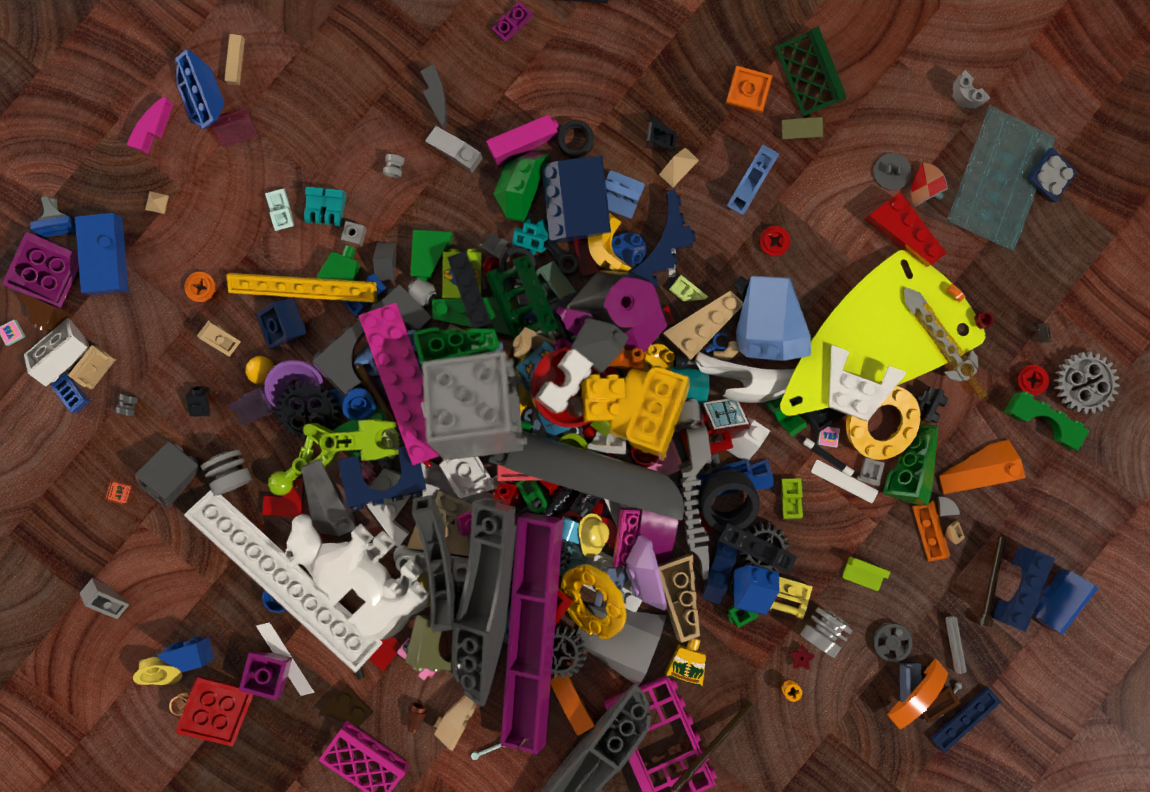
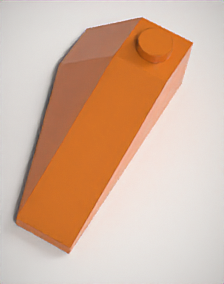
(989, 466)

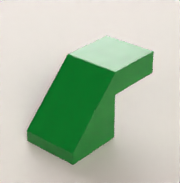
(790, 424)

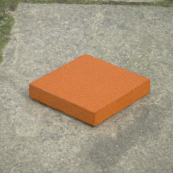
(749, 89)

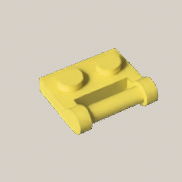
(795, 592)

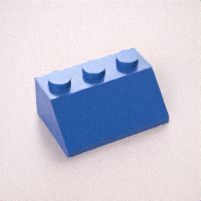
(1063, 600)

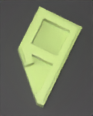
(686, 290)

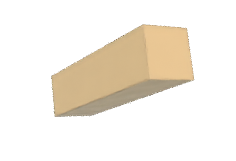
(234, 59)

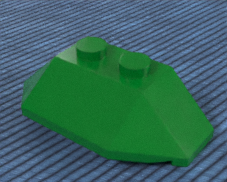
(519, 184)

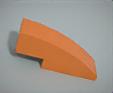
(572, 704)

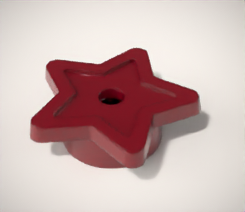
(801, 653)

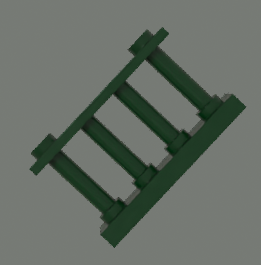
(508, 302)

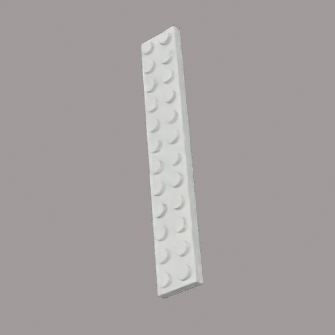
(288, 586)

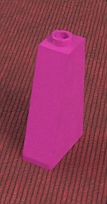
(522, 139)

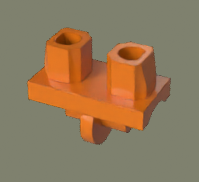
(629, 359)

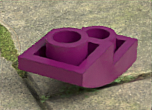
(511, 23)

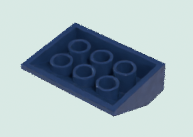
(576, 199)

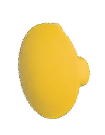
(658, 356)

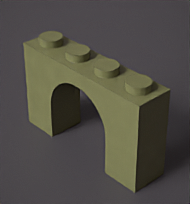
(423, 648)

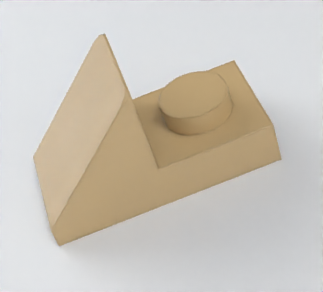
(218, 338)

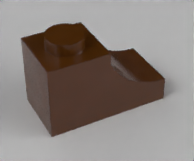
(41, 313)

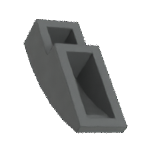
(435, 94)

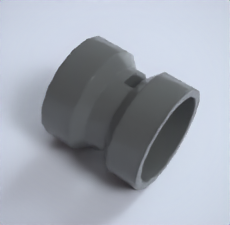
(124, 408)

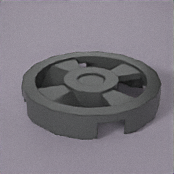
(892, 642)

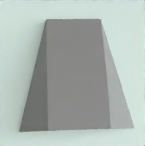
(631, 648)

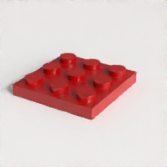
(214, 711)

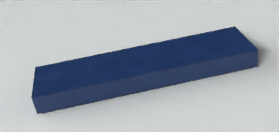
(965, 719)

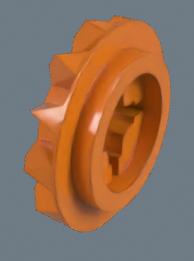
(193, 292)

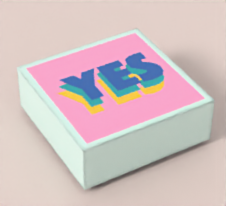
(11, 332)
(829, 437)

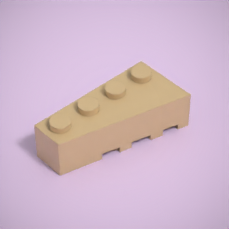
(696, 330)

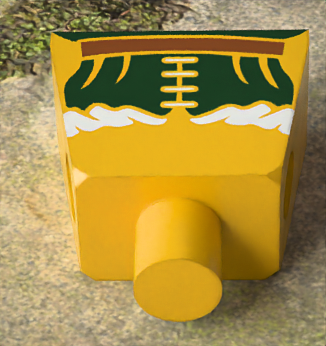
(687, 663)

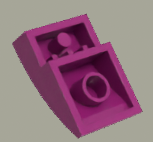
(660, 531)

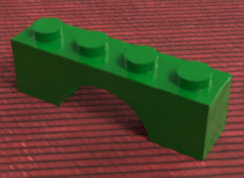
(1066, 432)

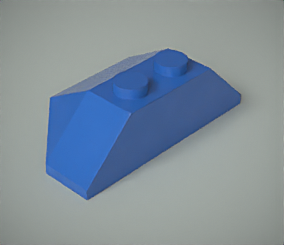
(198, 89)

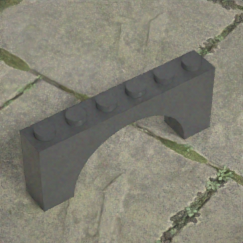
(336, 360)

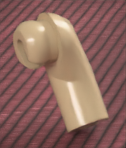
(728, 353)

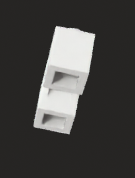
(575, 368)

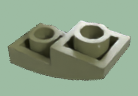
(802, 128)

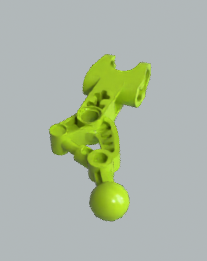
(366, 440)

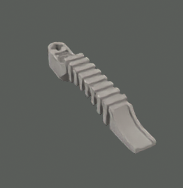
(699, 455)

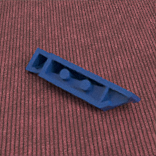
(758, 473)

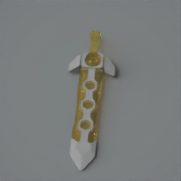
(963, 367)

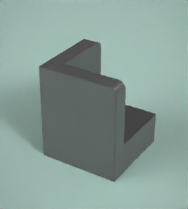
(494, 246)

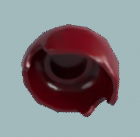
(643, 459)

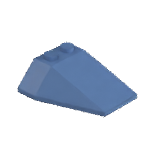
(772, 321)

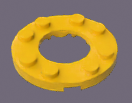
(897, 442)
(615, 608)

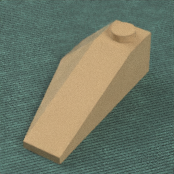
(454, 722)

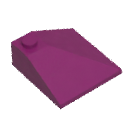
(42, 270)

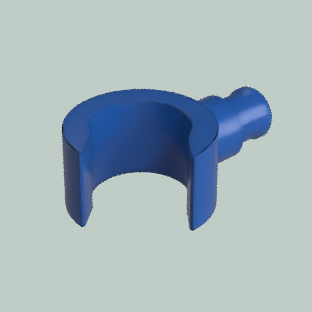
(711, 347)

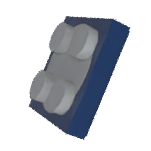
(1052, 175)

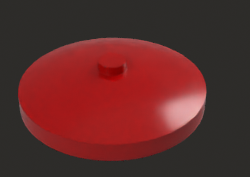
(547, 371)

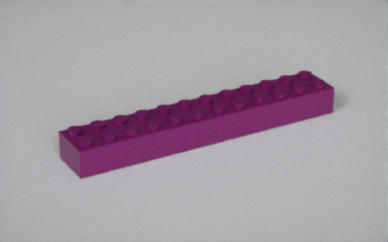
(531, 631)

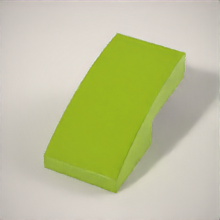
(791, 498)

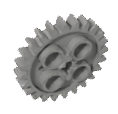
(1093, 399)

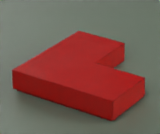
(288, 505)

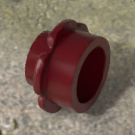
(987, 318)

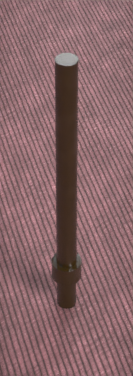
(687, 774)

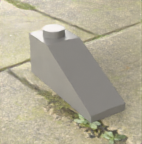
(454, 149)

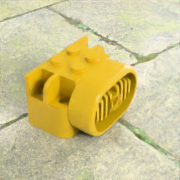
(650, 409)

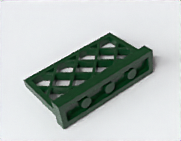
(827, 67)

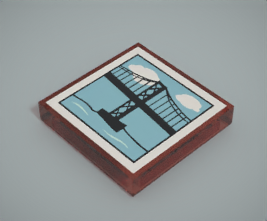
(725, 416)

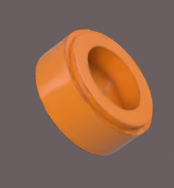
(957, 293)

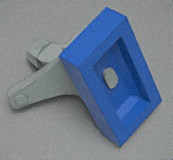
(52, 221)

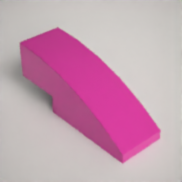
(150, 126)

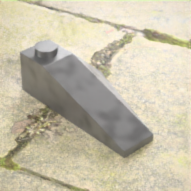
(326, 501)

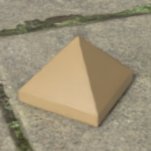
(157, 202)
(955, 532)

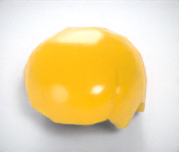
(258, 368)

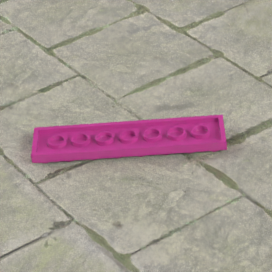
(400, 376)

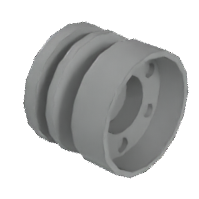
(226, 472)
(826, 632)

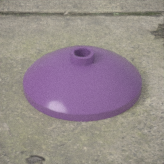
(286, 371)

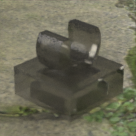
(1044, 333)

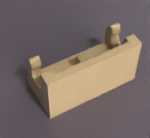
(92, 367)

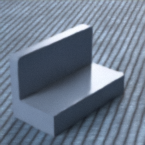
(909, 679)

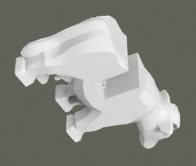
(357, 567)

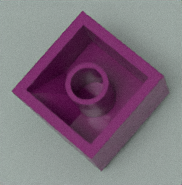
(265, 674)

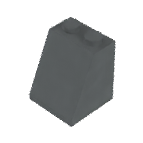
(167, 474)

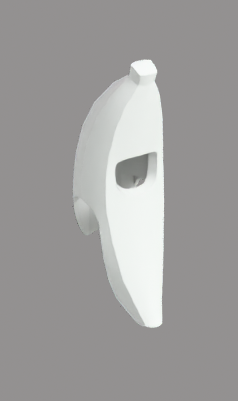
(759, 384)

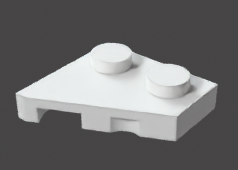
(607, 444)

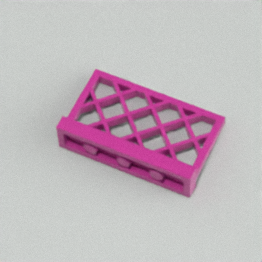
(372, 751)

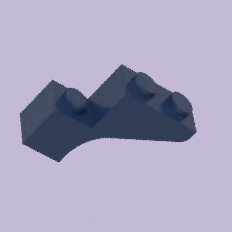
(721, 566)

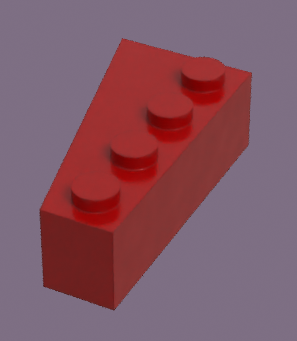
(906, 230)

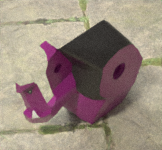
(620, 300)

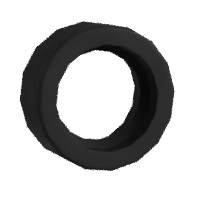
(578, 124)
(513, 250)

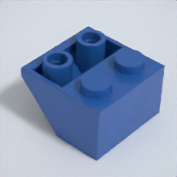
(188, 654)

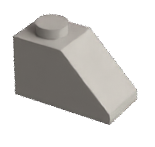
(103, 599)

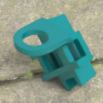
(525, 238)

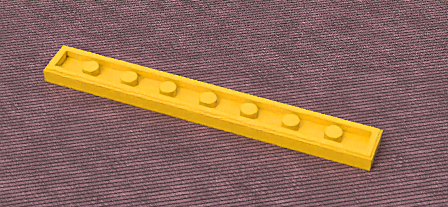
(302, 287)

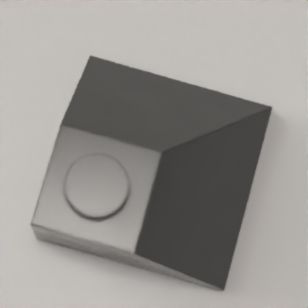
(599, 343)

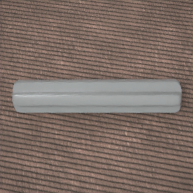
(955, 644)

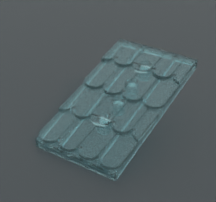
(995, 185)

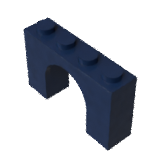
(360, 494)
(1020, 608)

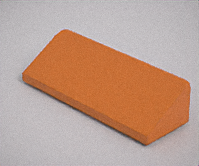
(931, 531)

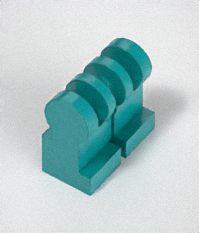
(331, 199)

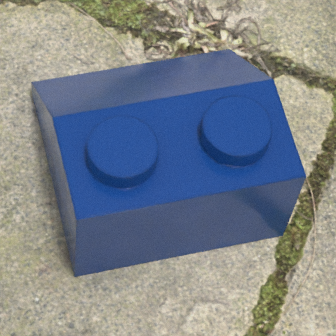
(755, 589)

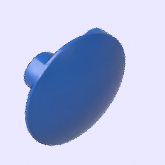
(629, 248)

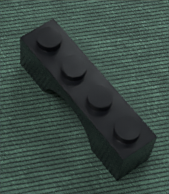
(469, 291)

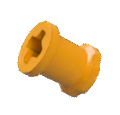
(786, 688)

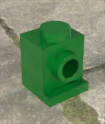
(741, 620)

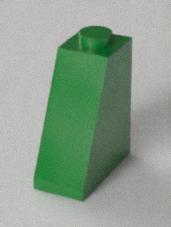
(428, 252)

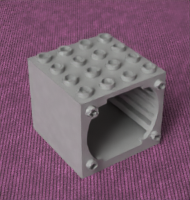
(473, 406)

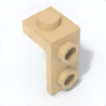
(529, 340)

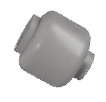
(422, 292)

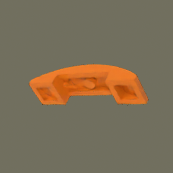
(921, 698)

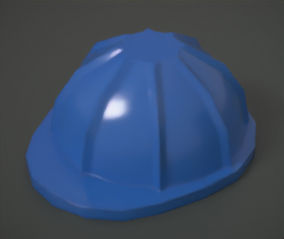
(358, 404)

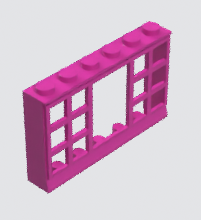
(636, 761)

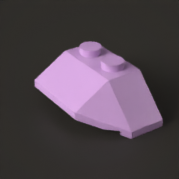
(645, 574)

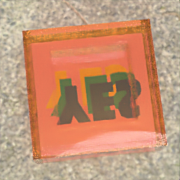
(118, 492)

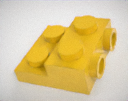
(601, 396)

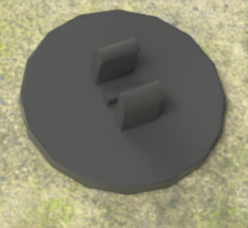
(892, 171)

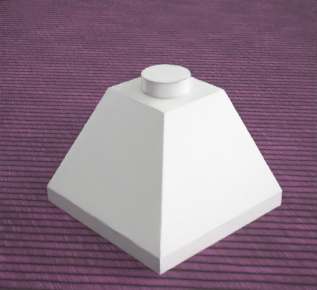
(747, 441)

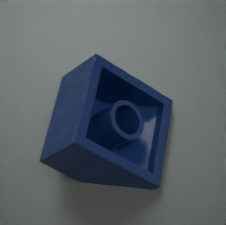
(281, 323)

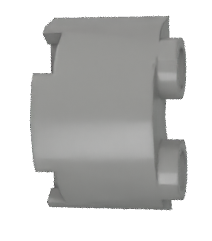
(965, 94)
(690, 416)

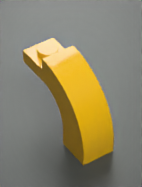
(602, 251)

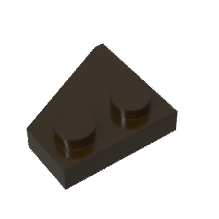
(347, 706)

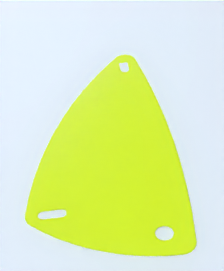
(881, 332)

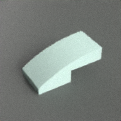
(280, 209)

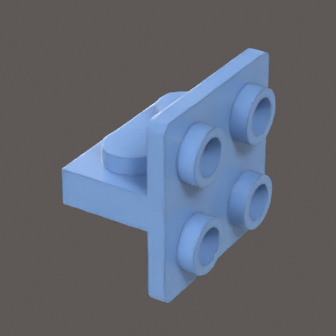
(623, 194)

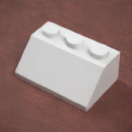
(56, 353)

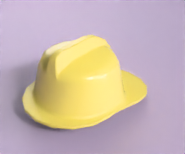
(592, 535)
(156, 672)

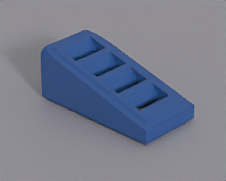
(79, 404)

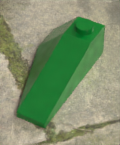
(454, 343)
(914, 472)

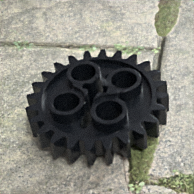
(289, 410)

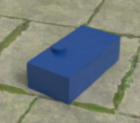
(101, 254)

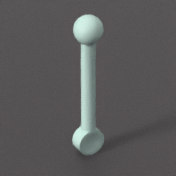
(475, 755)

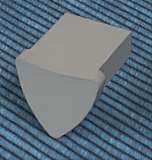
(871, 472)

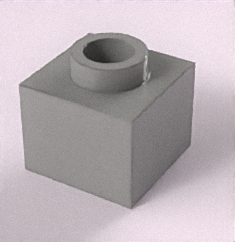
(359, 236)

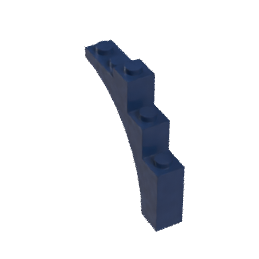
(673, 238)

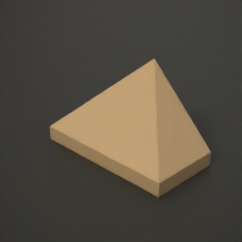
(678, 167)

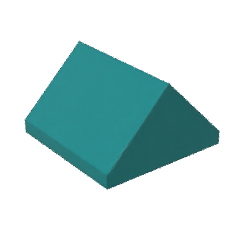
(697, 382)

